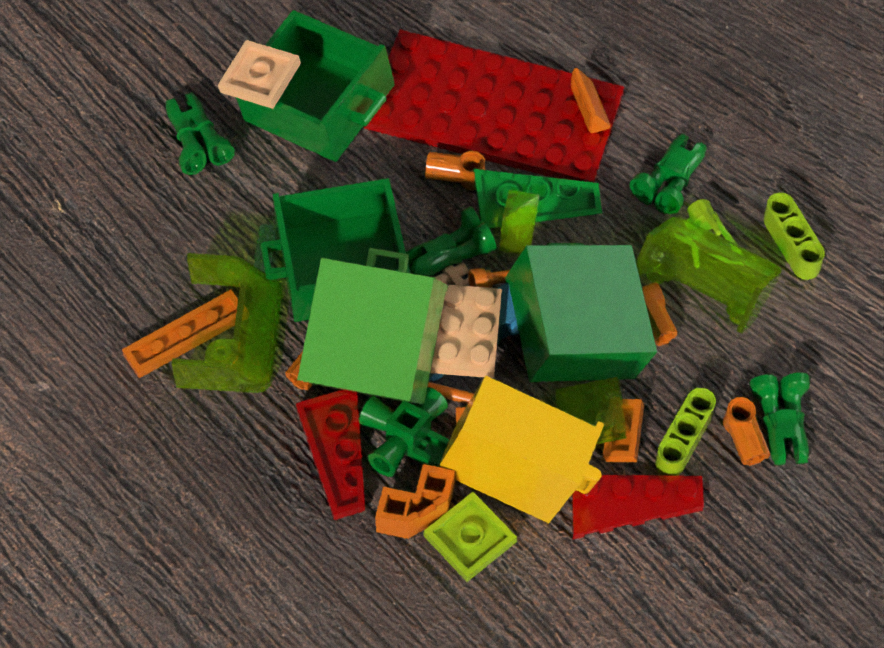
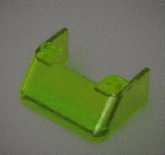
(710, 266)
(248, 358)

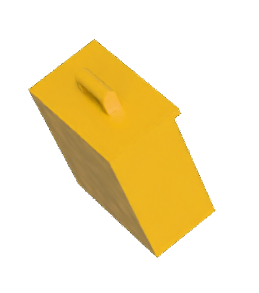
(522, 450)

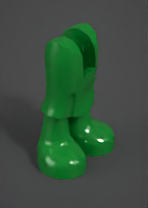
(195, 126)
(674, 168)
(450, 249)
(785, 423)

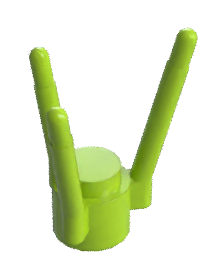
(703, 215)

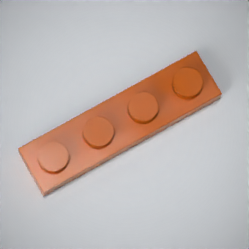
(182, 334)

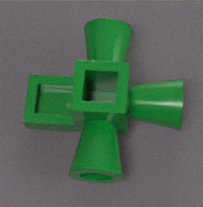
(406, 432)

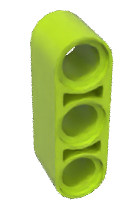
(793, 248)
(687, 419)

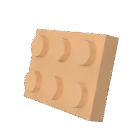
(468, 332)

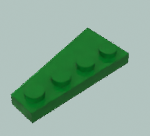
(556, 196)

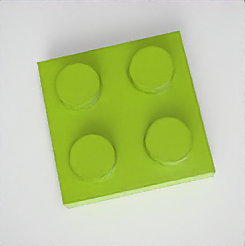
(470, 536)

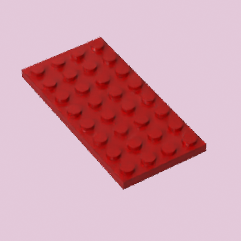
(492, 106)

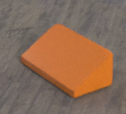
(589, 102)

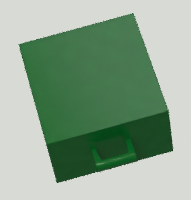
(332, 91)
(331, 225)
(580, 312)

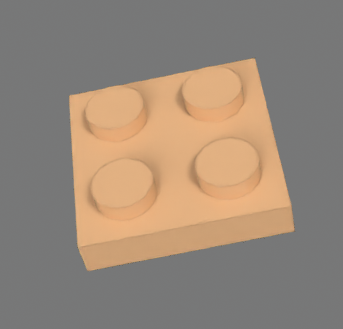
(259, 74)

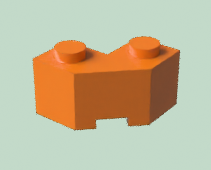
(409, 513)

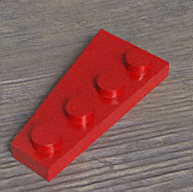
(335, 445)
(633, 500)

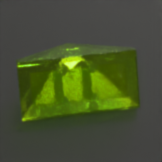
(518, 221)

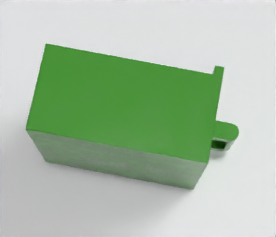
(372, 328)

